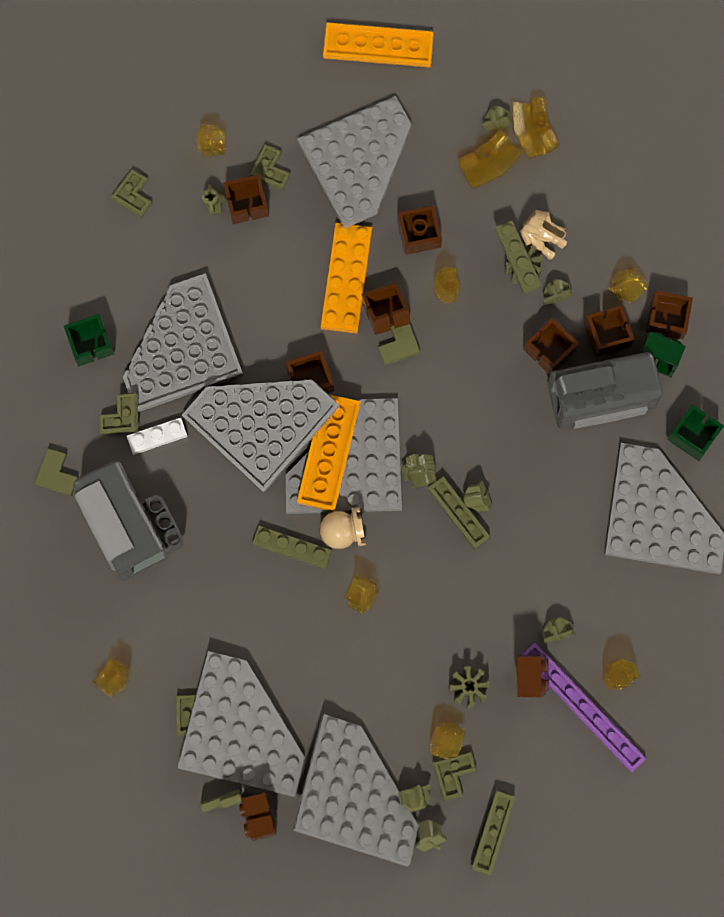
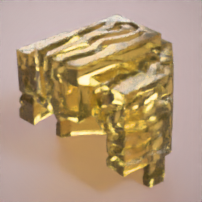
(211, 140)
(446, 285)
(628, 285)
(362, 594)
(620, 674)
(112, 678)
(447, 740)

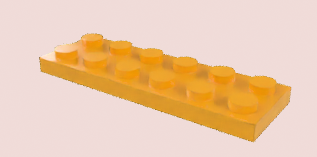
(378, 45)
(346, 278)
(329, 457)

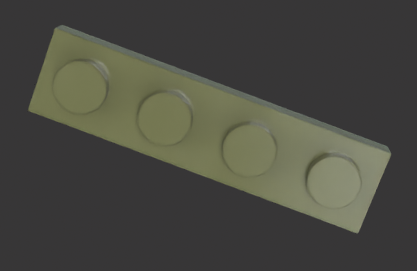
(518, 257)
(458, 513)
(292, 547)
(493, 833)

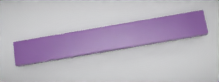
(590, 714)

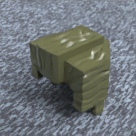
(419, 470)

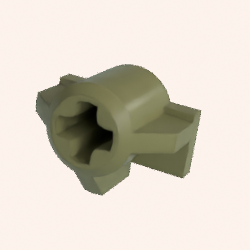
(497, 118)
(212, 199)
(557, 291)
(477, 497)
(558, 629)
(415, 798)
(429, 836)

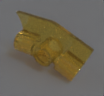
(534, 139)
(480, 169)

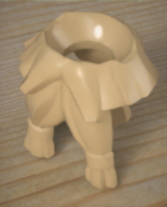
(540, 229)

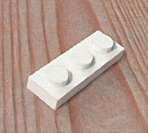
(156, 436)

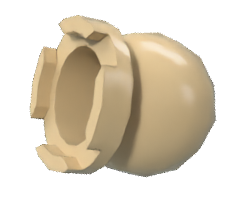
(342, 529)

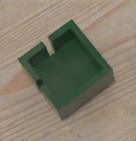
(88, 339)
(665, 350)
(693, 435)

